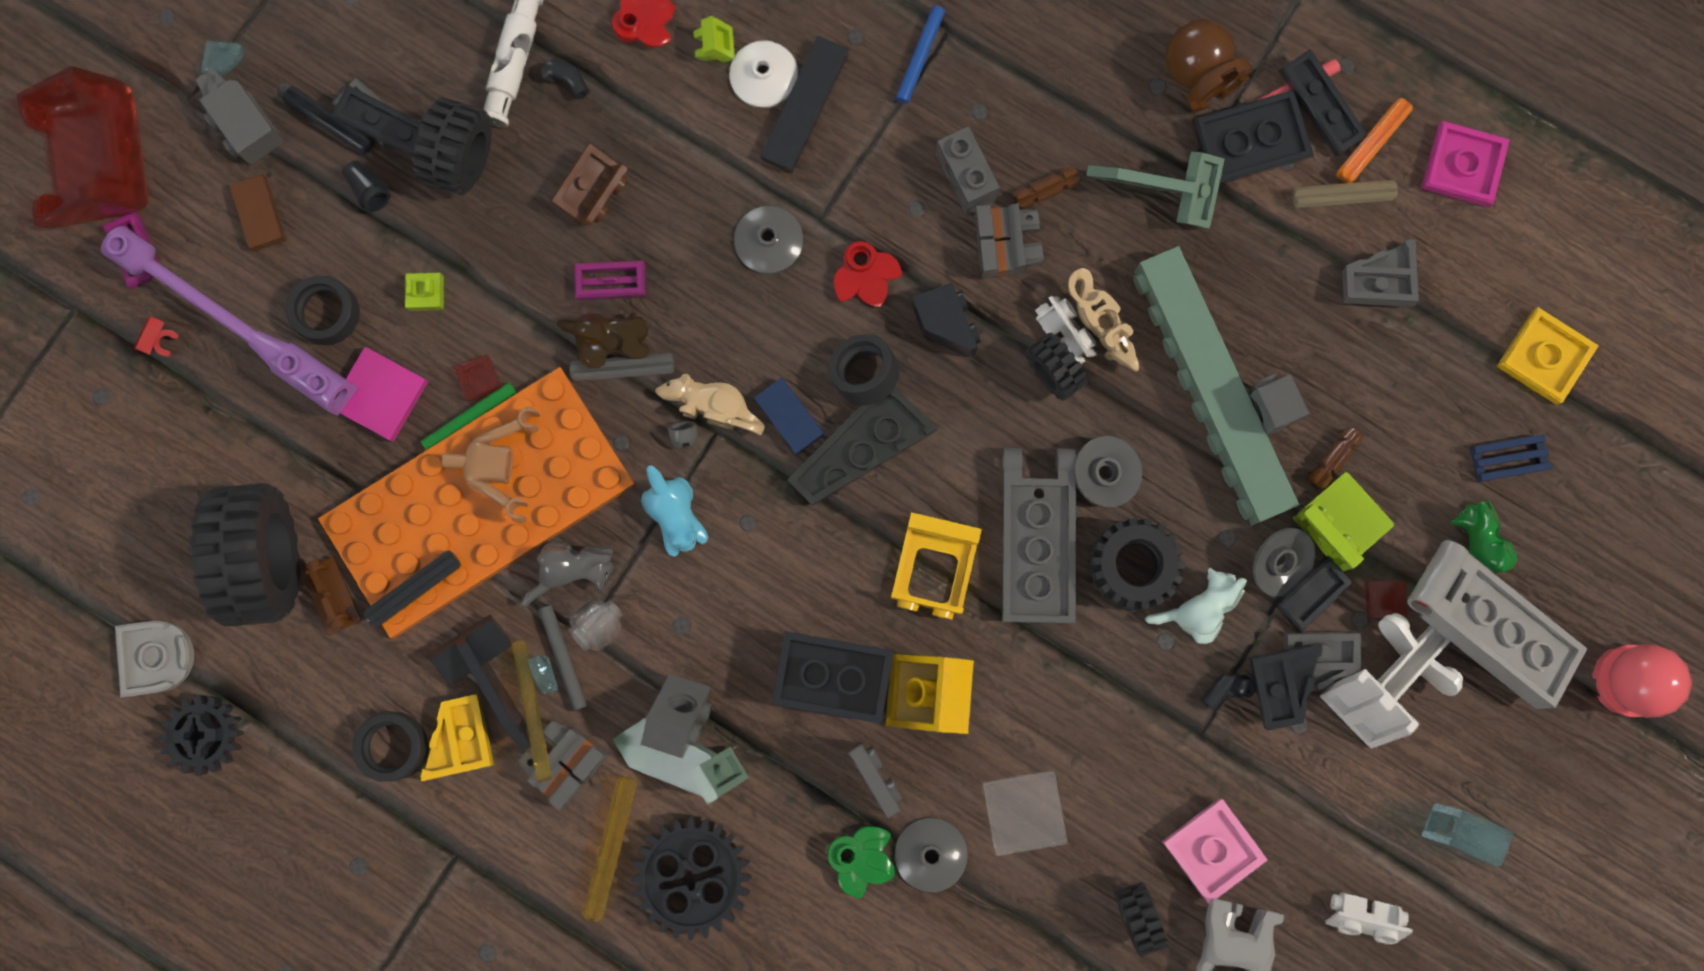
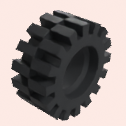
(1056, 366)
(1141, 919)

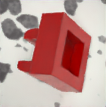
(151, 335)

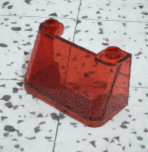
(90, 147)

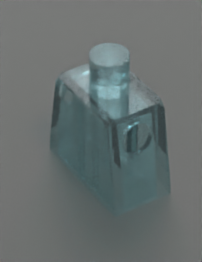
(1470, 835)

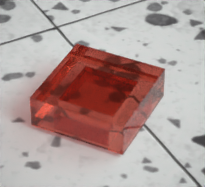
(478, 378)
(1385, 598)

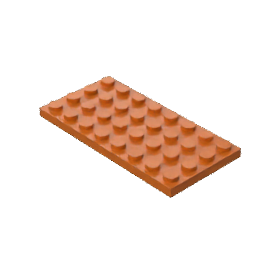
(430, 509)

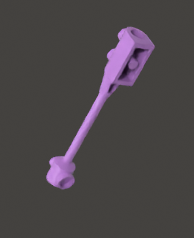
(284, 359)

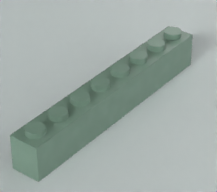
(1214, 386)

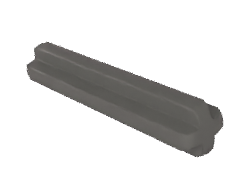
(624, 367)

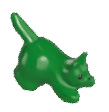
(1485, 544)

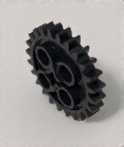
(701, 910)

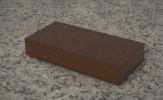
(257, 213)

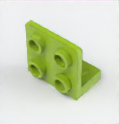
(1343, 521)

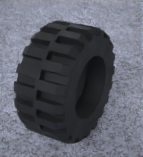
(245, 554)

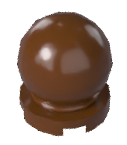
(1204, 61)

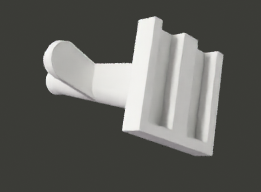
(1372, 704)

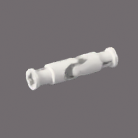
(510, 61)

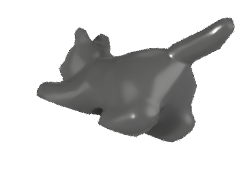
(563, 565)

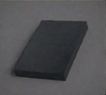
(1255, 136)

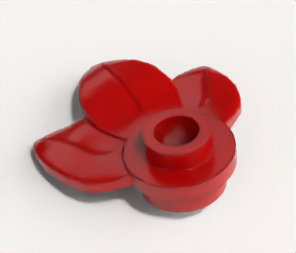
(648, 20)
(867, 279)

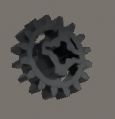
(201, 718)

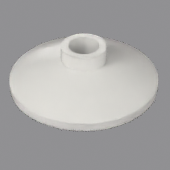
(767, 88)

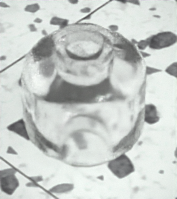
(595, 624)

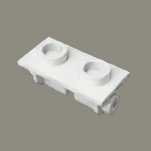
(1061, 319)
(1383, 922)

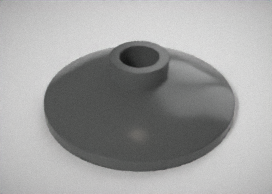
(772, 255)
(1122, 469)
(1283, 561)
(927, 835)

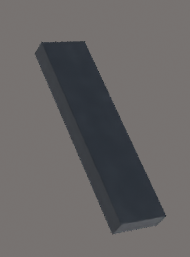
(804, 104)

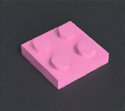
(1214, 850)

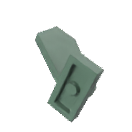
(1197, 190)
(698, 772)

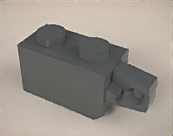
(238, 117)

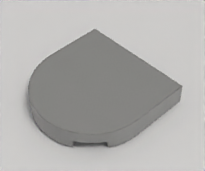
(152, 657)

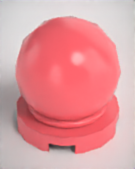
(1642, 680)

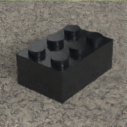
(832, 677)

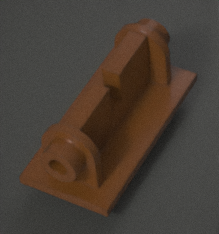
(330, 595)

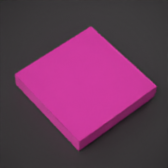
(1465, 164)
(383, 394)

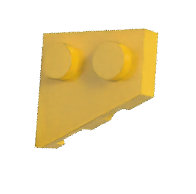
(459, 740)

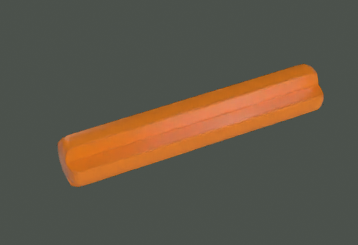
(1374, 140)

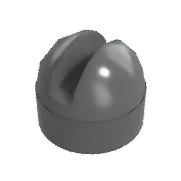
(683, 432)

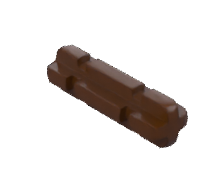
(1046, 187)
(1335, 457)

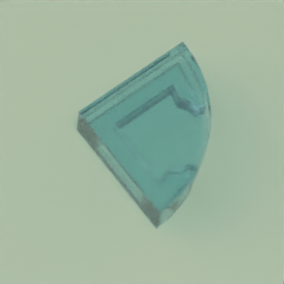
(221, 56)
(543, 674)

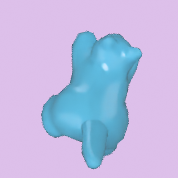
(670, 506)

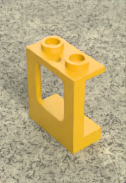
(943, 537)

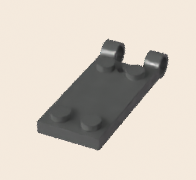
(1039, 542)

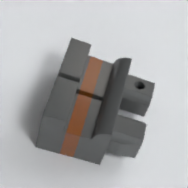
(1001, 240)
(570, 761)

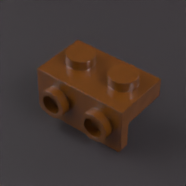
(589, 186)

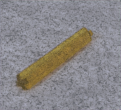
(609, 849)

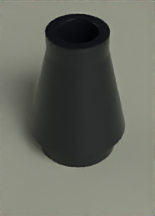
(367, 188)

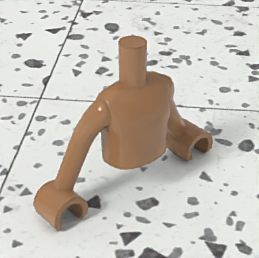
(493, 463)

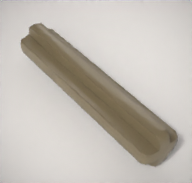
(1344, 193)

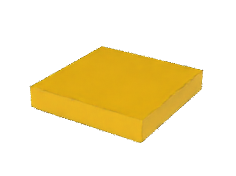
(1547, 356)

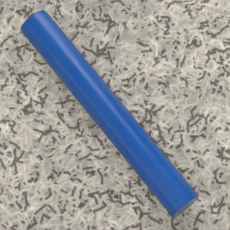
(920, 55)

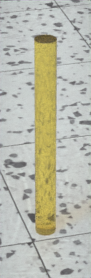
(531, 712)

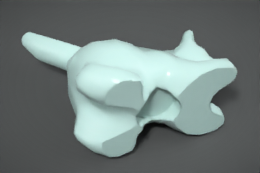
(1204, 613)

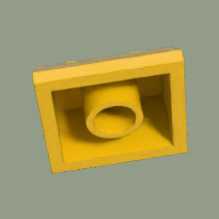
(929, 693)

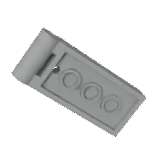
(1496, 626)

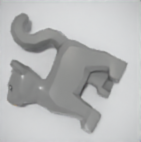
(1235, 948)

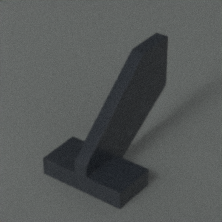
(470, 654)

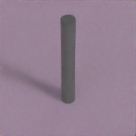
(562, 658)

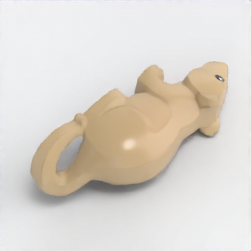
(1100, 315)
(718, 403)

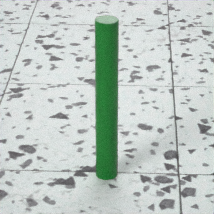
(479, 409)

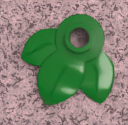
(866, 863)

